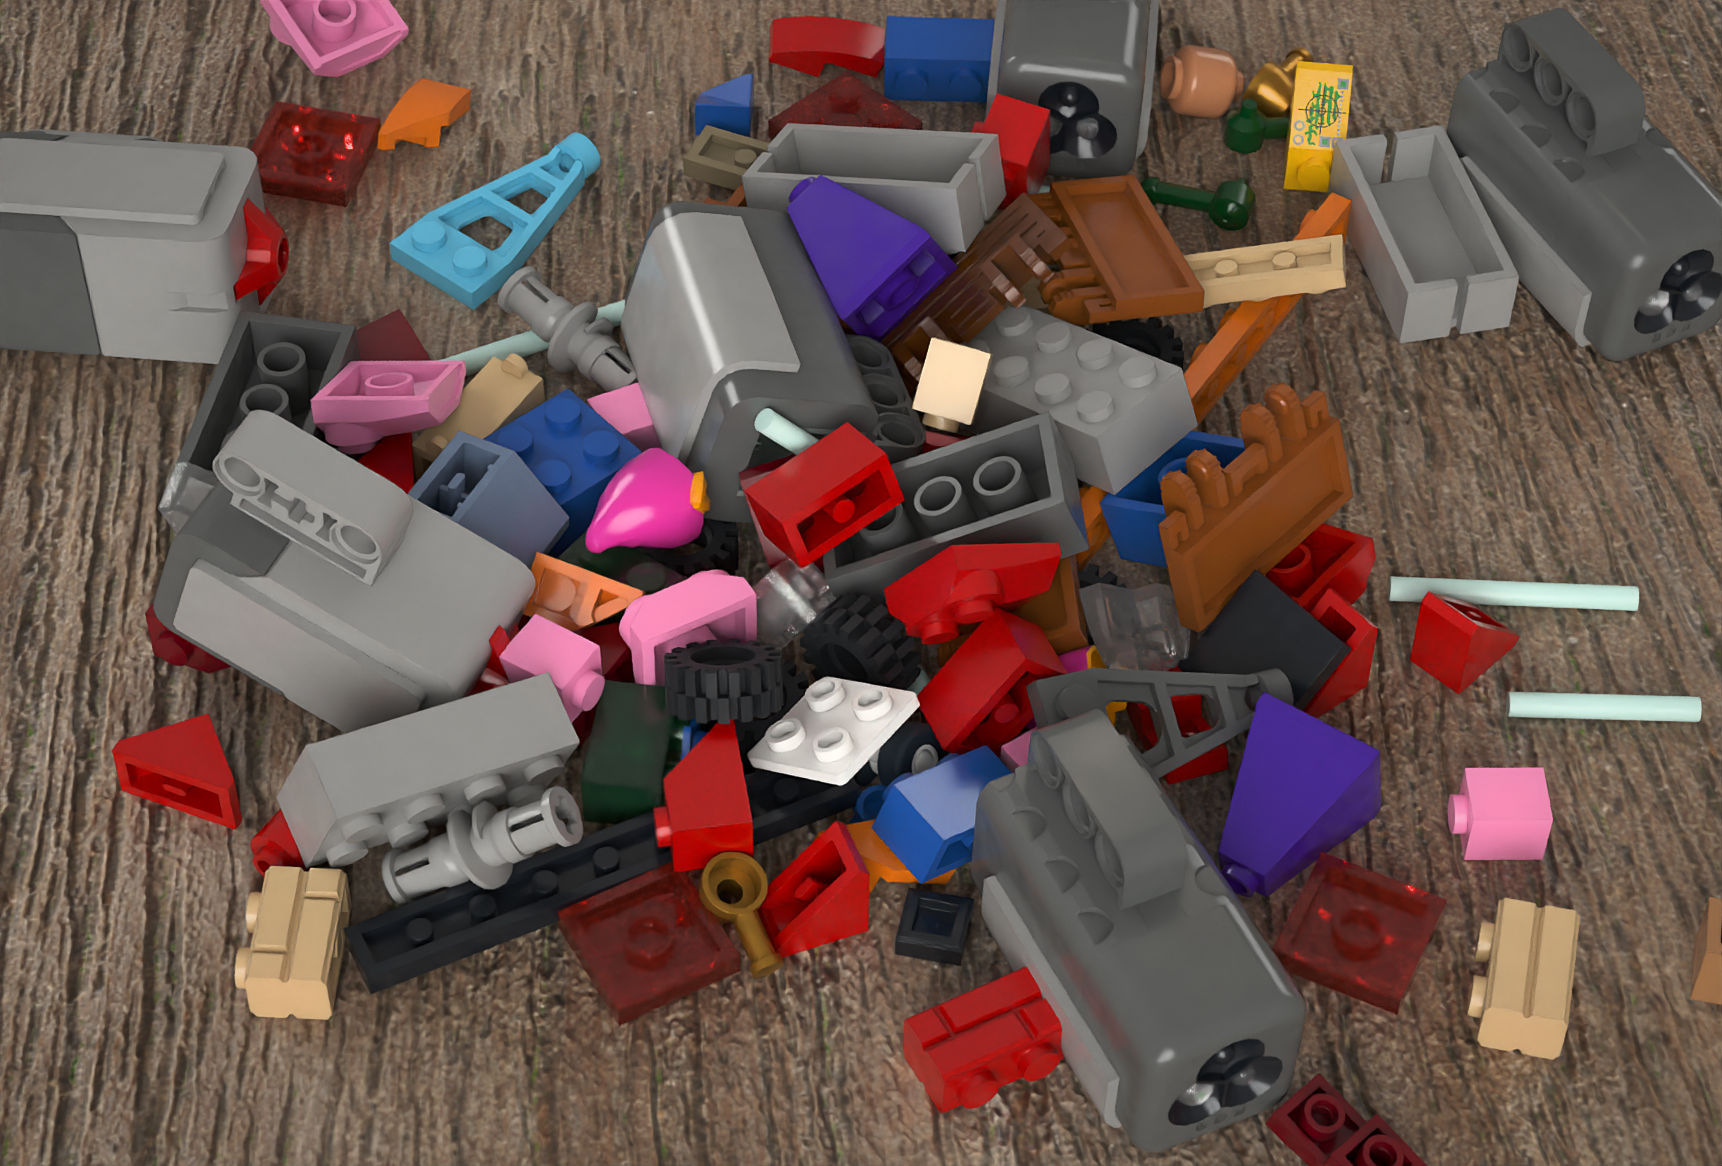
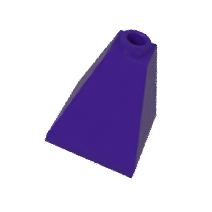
(866, 256)
(1294, 797)

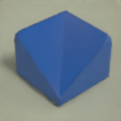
(727, 106)

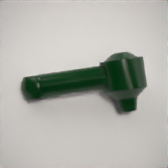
(1249, 127)
(1227, 206)

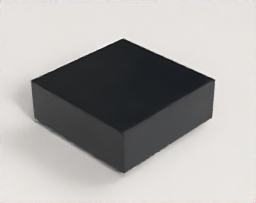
(934, 926)

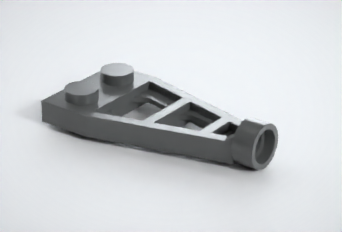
(1094, 688)

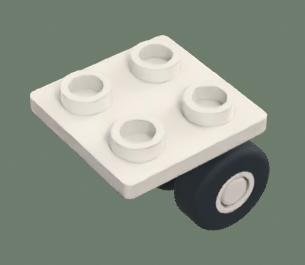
(849, 732)

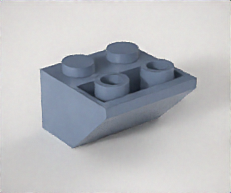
(493, 497)

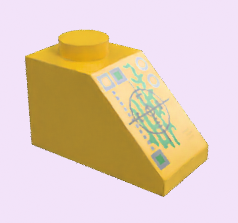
(1315, 122)

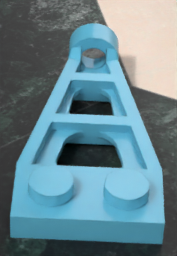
(466, 268)

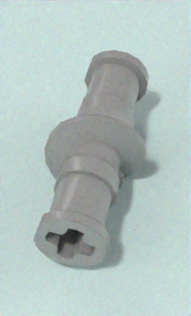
(571, 331)
(482, 846)

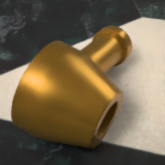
(1274, 84)
(749, 885)

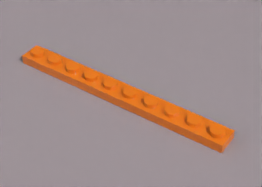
(1221, 360)

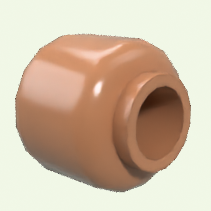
(1201, 81)

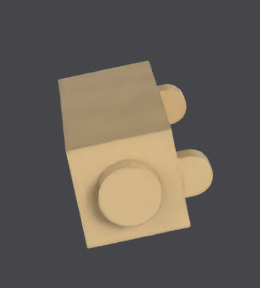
(487, 403)

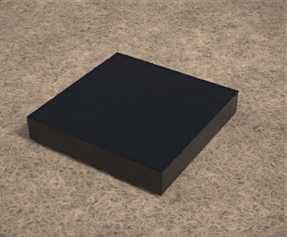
(1268, 631)

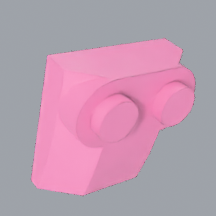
(336, 34)
(386, 400)
(695, 610)

